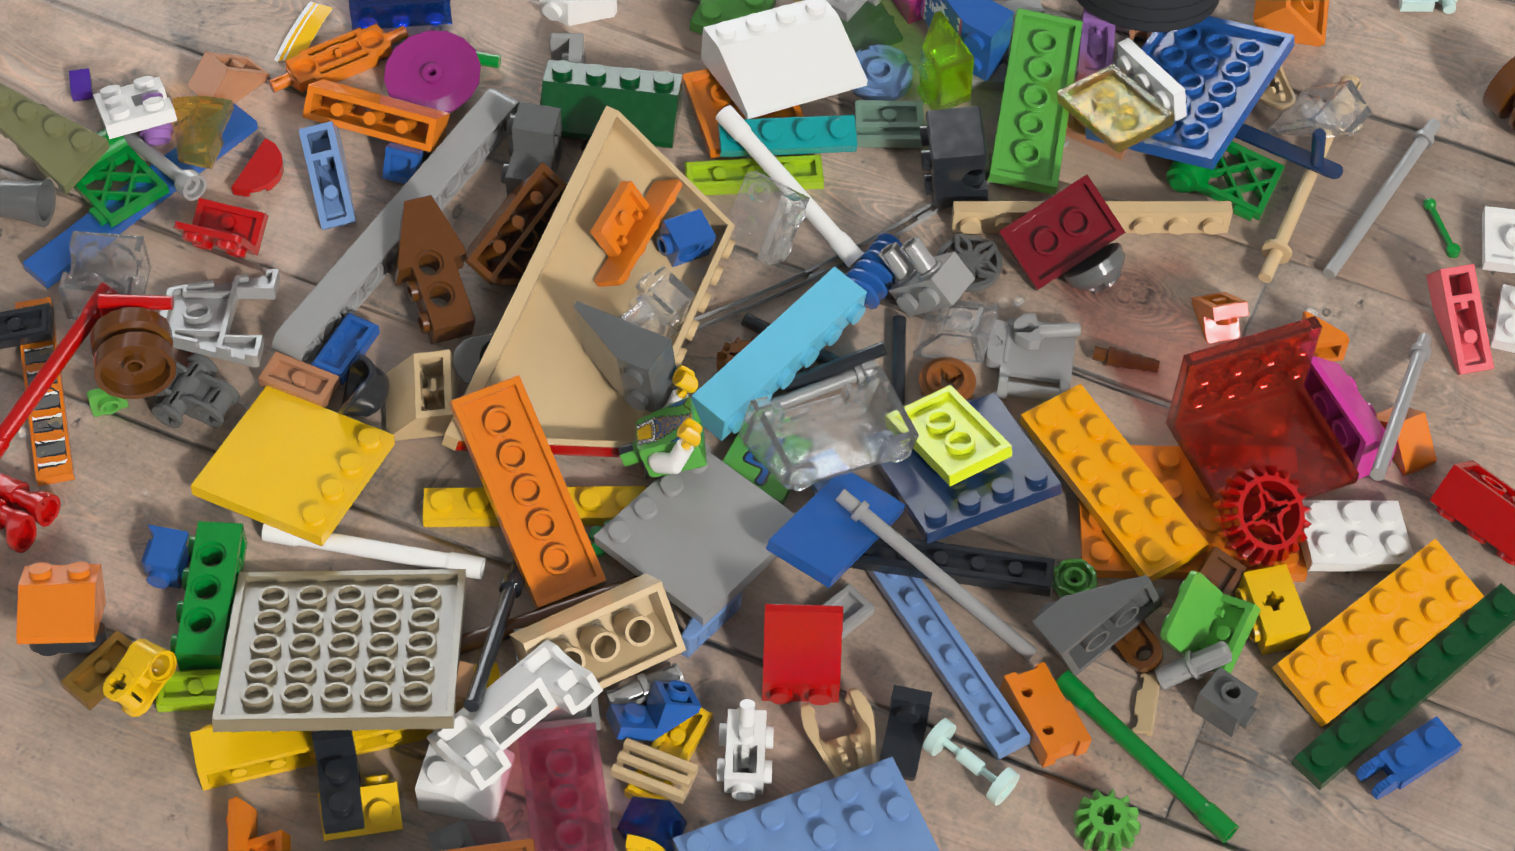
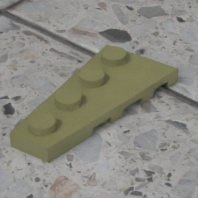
(49, 139)

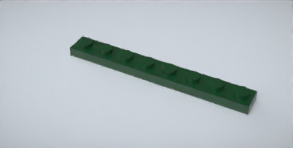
(1407, 688)

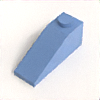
(328, 174)

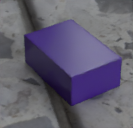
(81, 84)

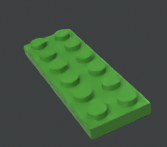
(1030, 119)

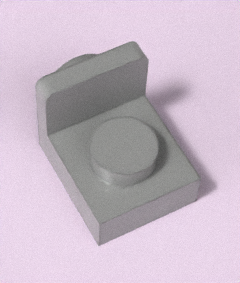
(567, 47)

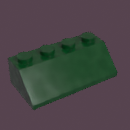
(643, 96)

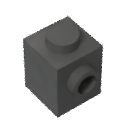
(1226, 702)

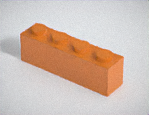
(376, 115)

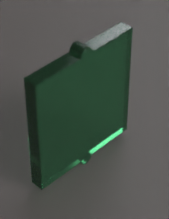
(871, 26)

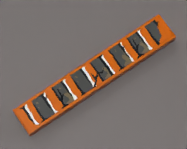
(49, 419)

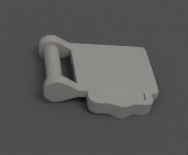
(1048, 364)

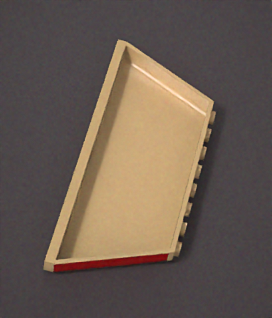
(540, 328)

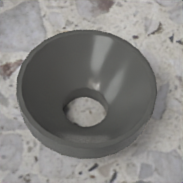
(1098, 270)

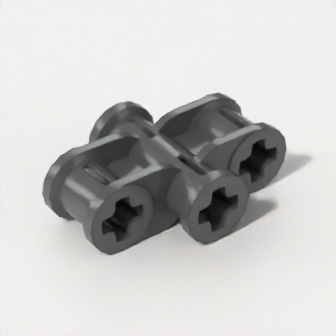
(194, 394)

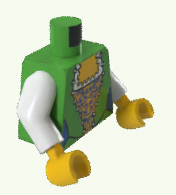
(672, 436)

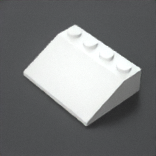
(782, 57)

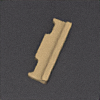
(1146, 704)

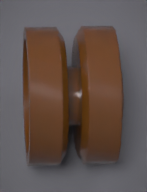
(133, 353)

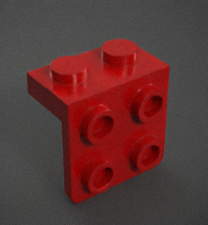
(225, 227)

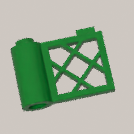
(105, 170)
(1191, 178)

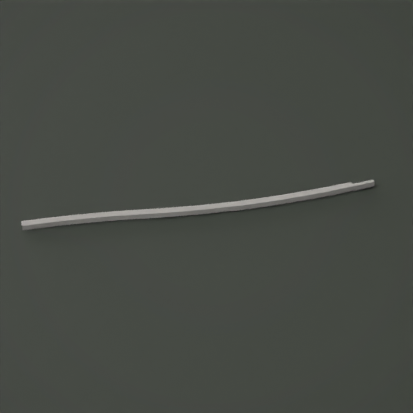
(822, 272)

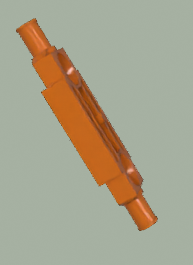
(339, 57)

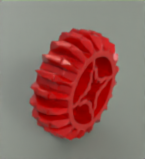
(1246, 500)

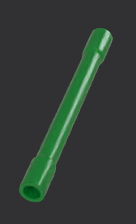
(1206, 812)

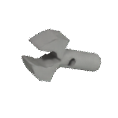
(1039, 331)

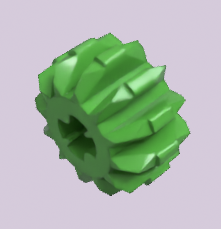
(1099, 809)

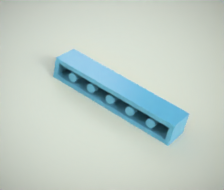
(780, 352)

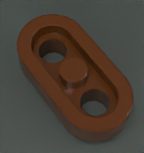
(1137, 640)

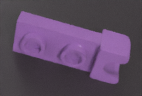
(1095, 45)

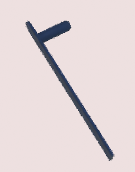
(1311, 160)

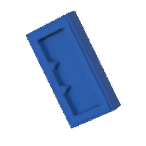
(347, 342)

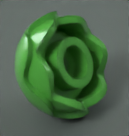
(1073, 570)

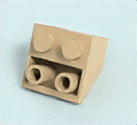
(421, 395)

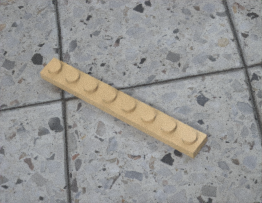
(1134, 216)

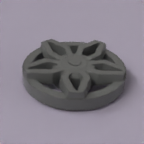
(974, 260)

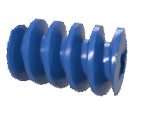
(873, 273)

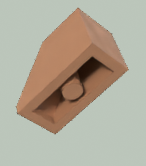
(226, 76)

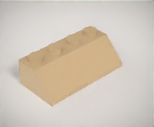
(611, 632)

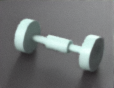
(940, 738)

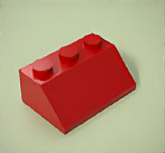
(1481, 504)

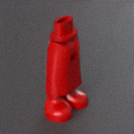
(20, 525)

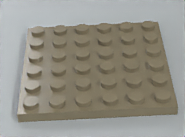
(342, 651)

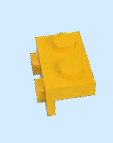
(379, 805)

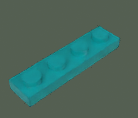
(796, 135)

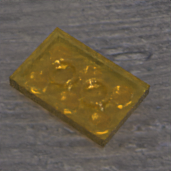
(1115, 108)

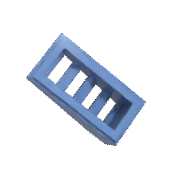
(696, 634)

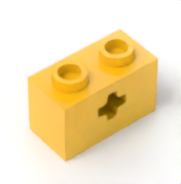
(1282, 617)

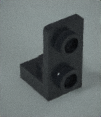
(906, 729)

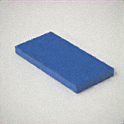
(823, 536)

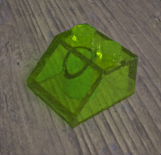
(944, 66)

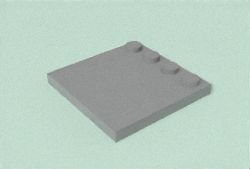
(697, 535)

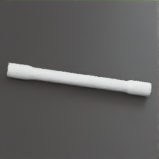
(742, 133)
(384, 551)

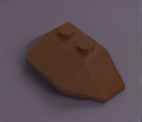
(514, 230)

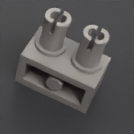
(923, 280)

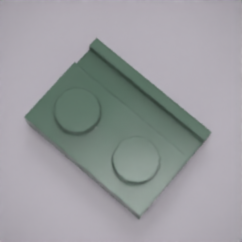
(888, 123)

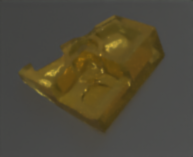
(200, 128)

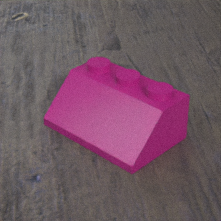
(1345, 412)

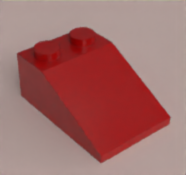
(802, 653)

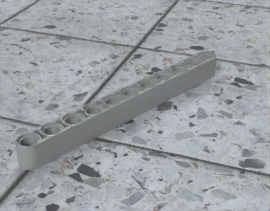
(376, 248)

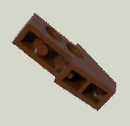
(431, 242)

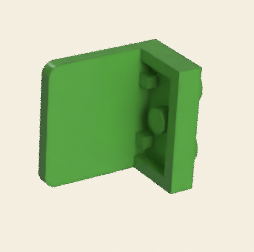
(1206, 617)

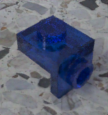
(652, 820)

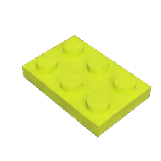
(955, 436)

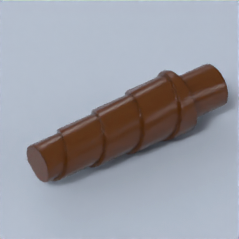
(1125, 359)

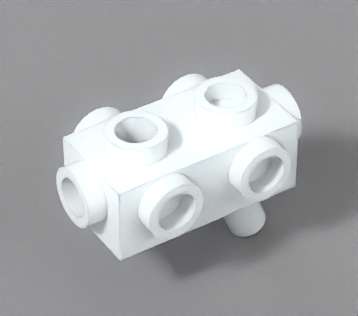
(745, 741)

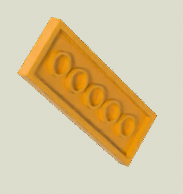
(1114, 483)
(1378, 633)

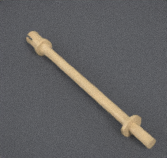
(1277, 250)

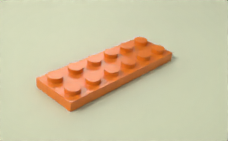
(527, 492)

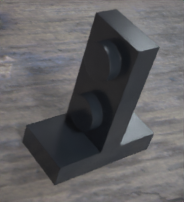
(338, 780)

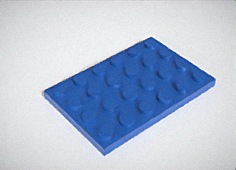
(1223, 77)

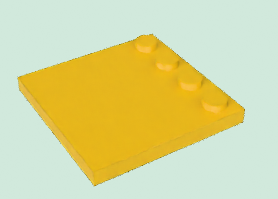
(293, 465)

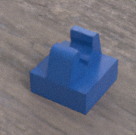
(401, 162)

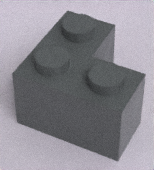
(535, 139)

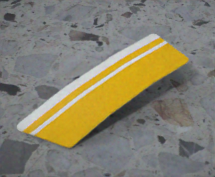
(303, 31)

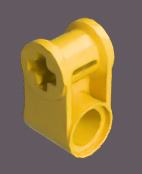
(140, 674)

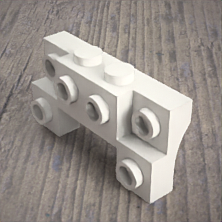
(510, 709)

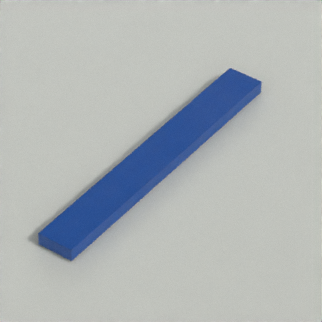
(55, 257)

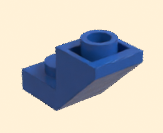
(665, 709)

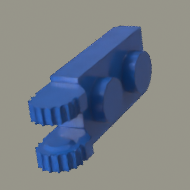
(1410, 757)

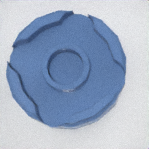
(887, 73)

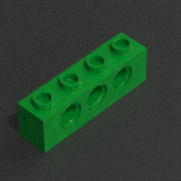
(212, 543)

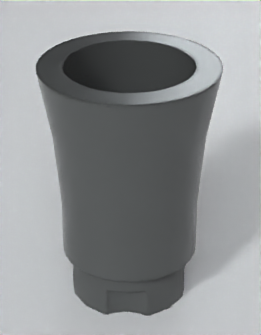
(28, 200)

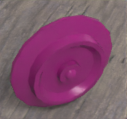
(433, 70)

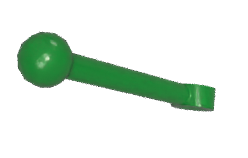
(1453, 249)

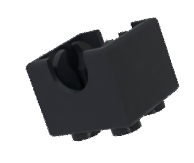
(954, 155)

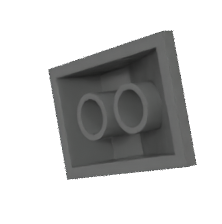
(629, 356)
(1093, 620)

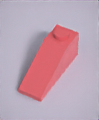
(1461, 317)

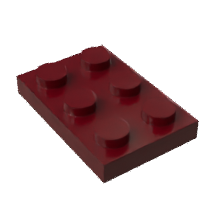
(1061, 232)

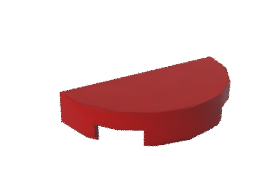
(261, 172)

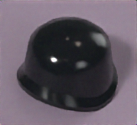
(364, 388)

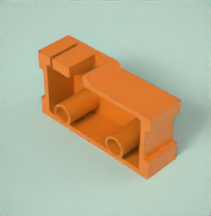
(1045, 714)

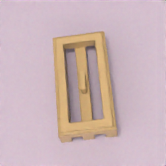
(660, 758)

